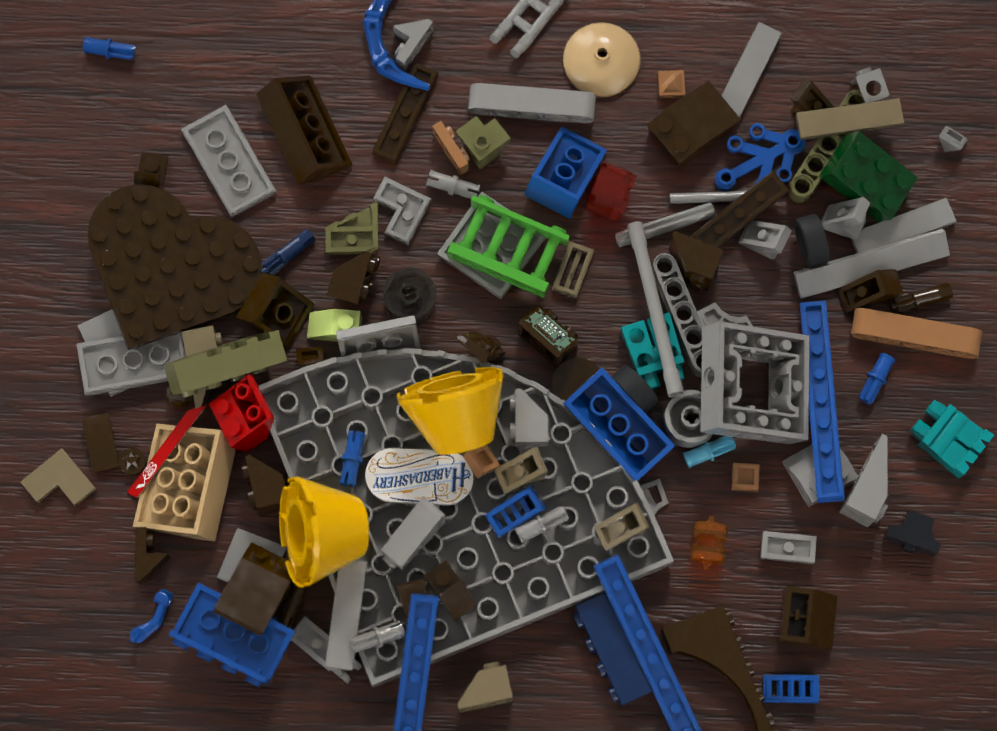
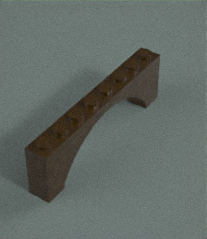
(712, 641)

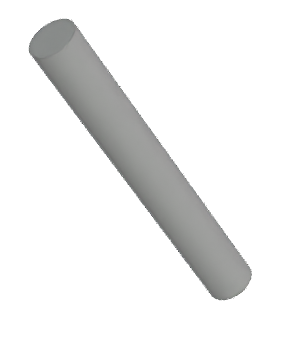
(705, 197)

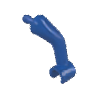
(140, 633)

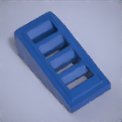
(535, 498)
(814, 689)

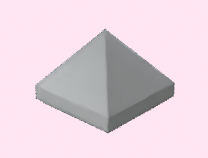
(951, 140)

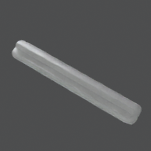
(670, 223)

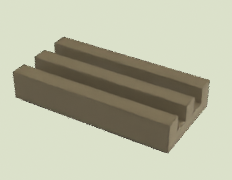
(565, 290)

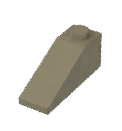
(198, 341)

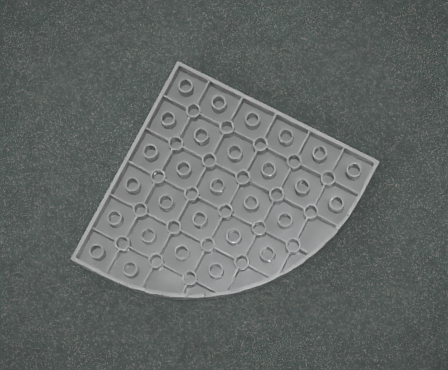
(506, 578)

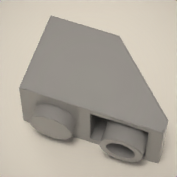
(530, 421)

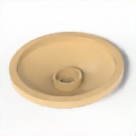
(598, 74)

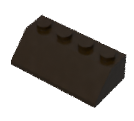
(303, 128)

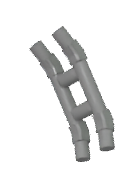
(531, 31)

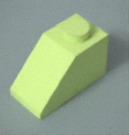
(325, 323)

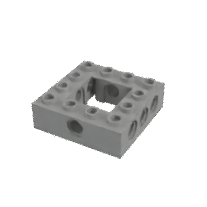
(788, 398)

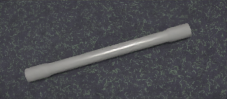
(671, 373)

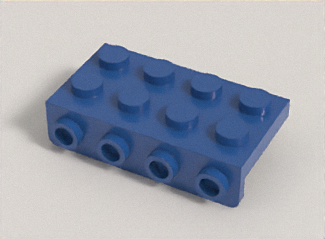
(228, 642)

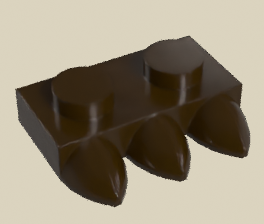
(482, 346)

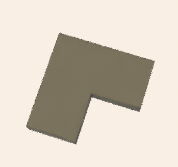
(55, 473)

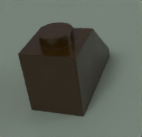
(870, 290)

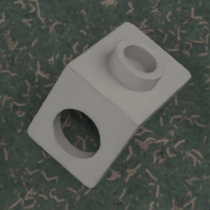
(867, 75)

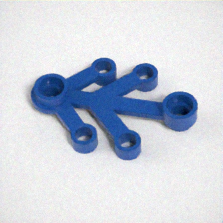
(763, 156)

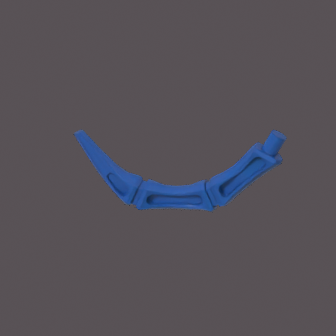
(379, 56)

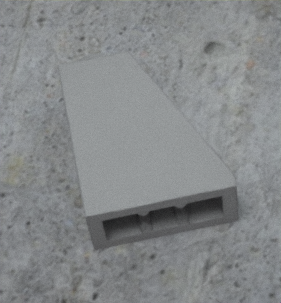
(413, 534)

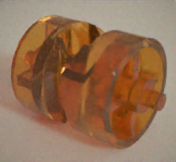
(709, 541)

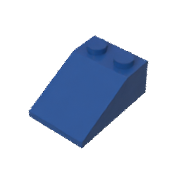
(565, 172)

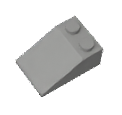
(870, 490)

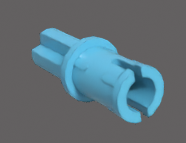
(709, 451)

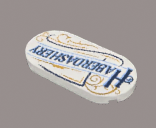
(410, 474)

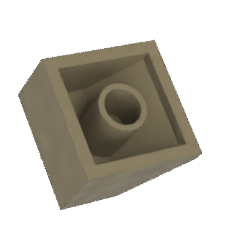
(487, 689)

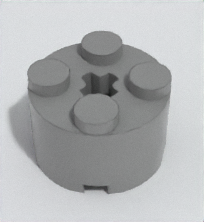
(674, 423)

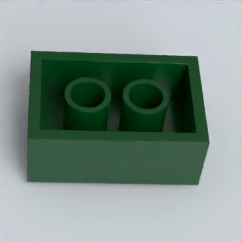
(865, 170)

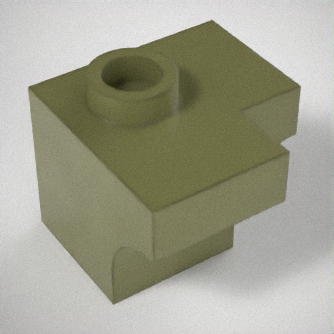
(482, 141)

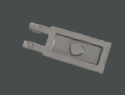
(315, 643)

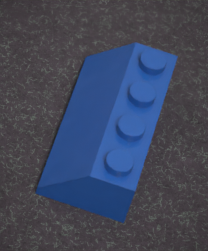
(616, 417)

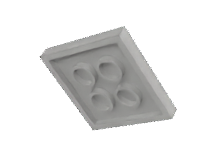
(480, 245)

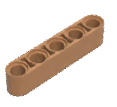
(916, 333)

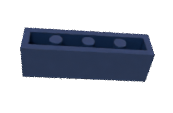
(612, 649)

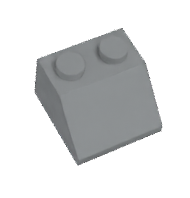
(802, 472)

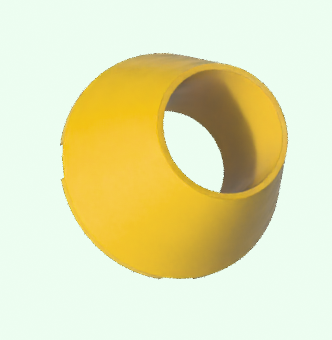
(455, 409)
(320, 529)

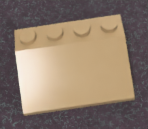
(189, 486)

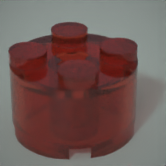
(609, 190)

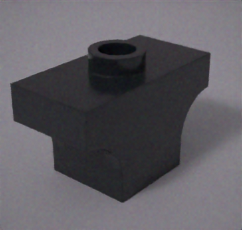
(914, 534)

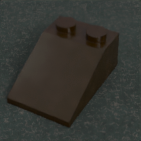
(693, 124)
(255, 589)

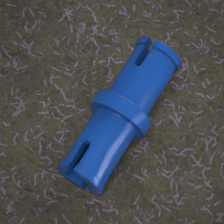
(352, 458)

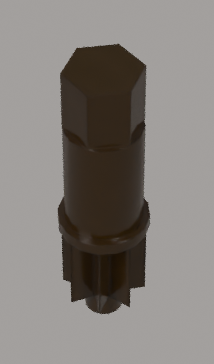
(921, 298)

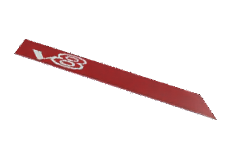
(164, 451)

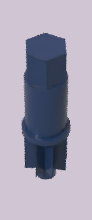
(288, 252)

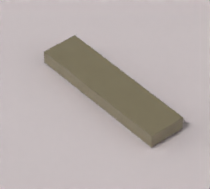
(849, 119)

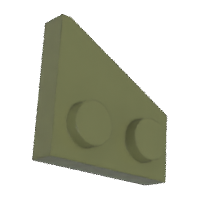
(354, 233)

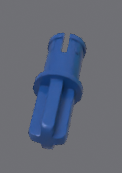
(108, 48)
(876, 378)

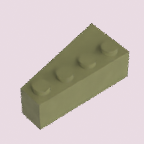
(225, 362)

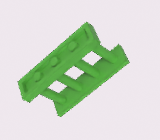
(511, 271)

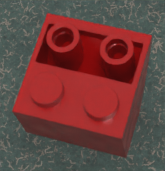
(243, 415)

